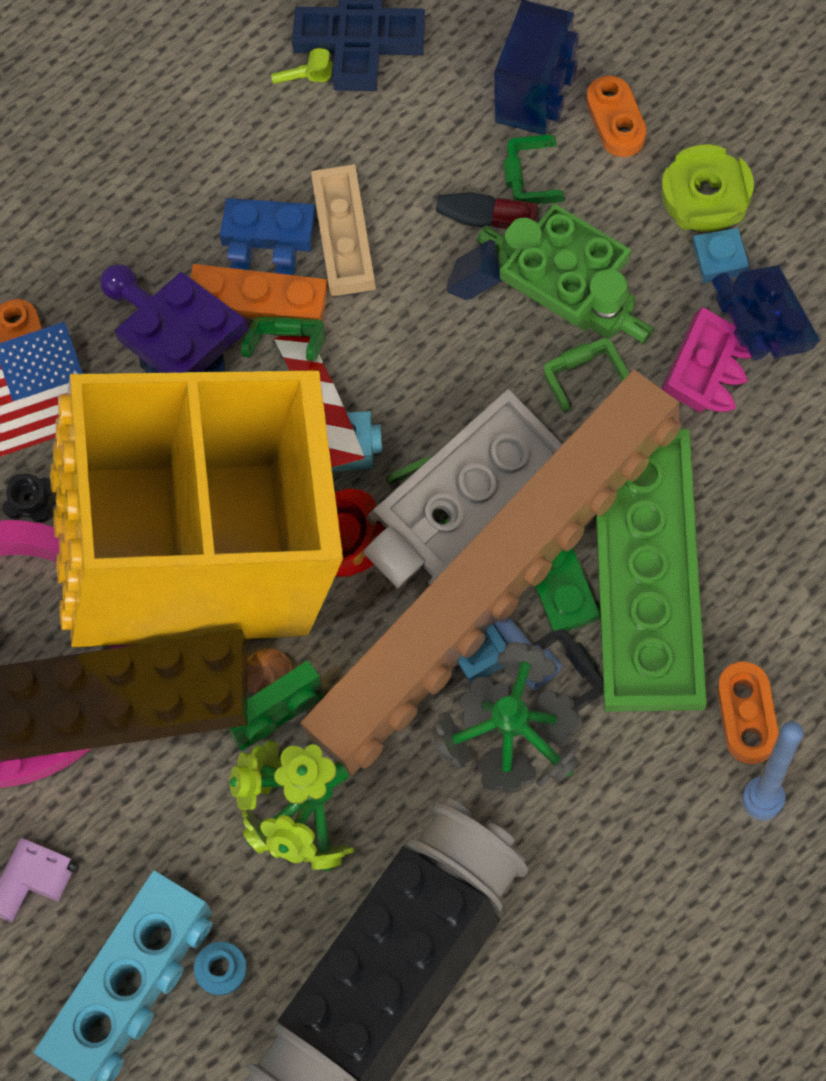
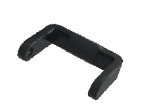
(582, 663)

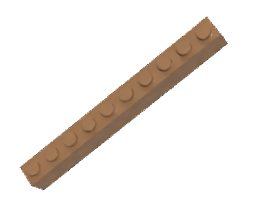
(492, 573)

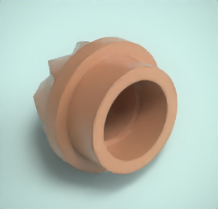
(265, 668)

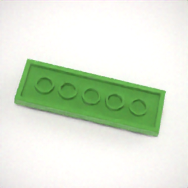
(652, 589)

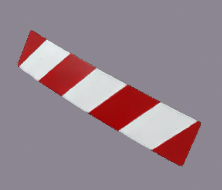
(342, 440)

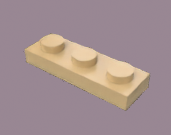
(343, 230)

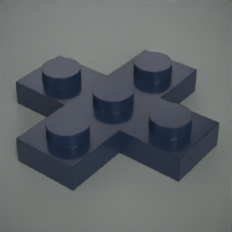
(357, 37)

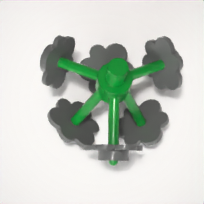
(492, 710)

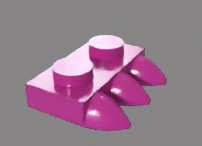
(704, 362)

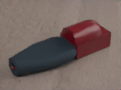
(484, 210)

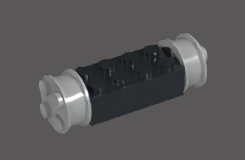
(396, 955)

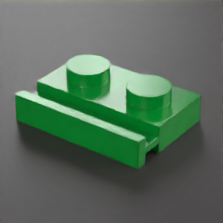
(278, 704)

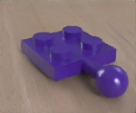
(177, 327)

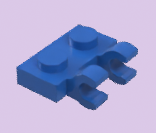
(267, 225)

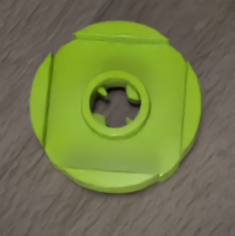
(703, 211)

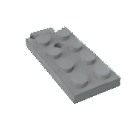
(467, 480)

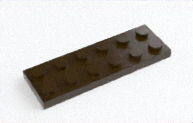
(123, 695)

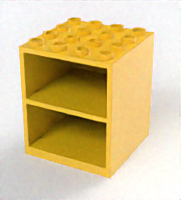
(192, 505)

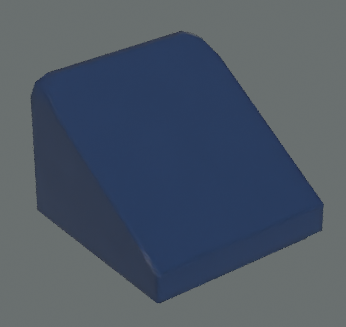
(475, 272)

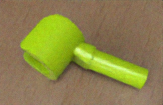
(317, 70)

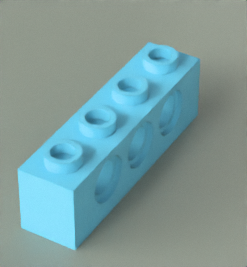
(96, 996)

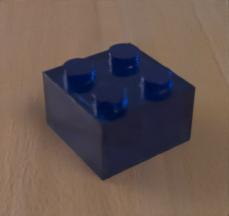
(535, 68)

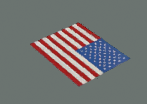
(31, 378)

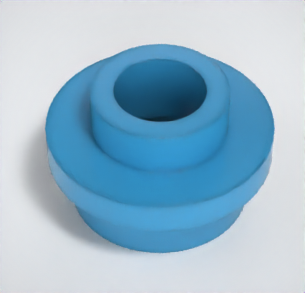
(223, 984)

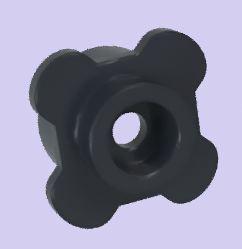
(21, 486)

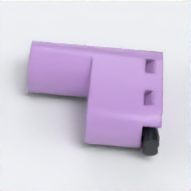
(35, 870)

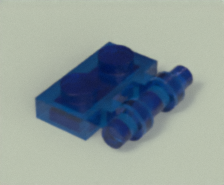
(775, 313)

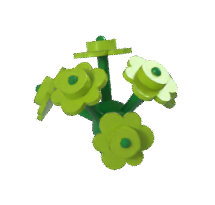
(306, 784)

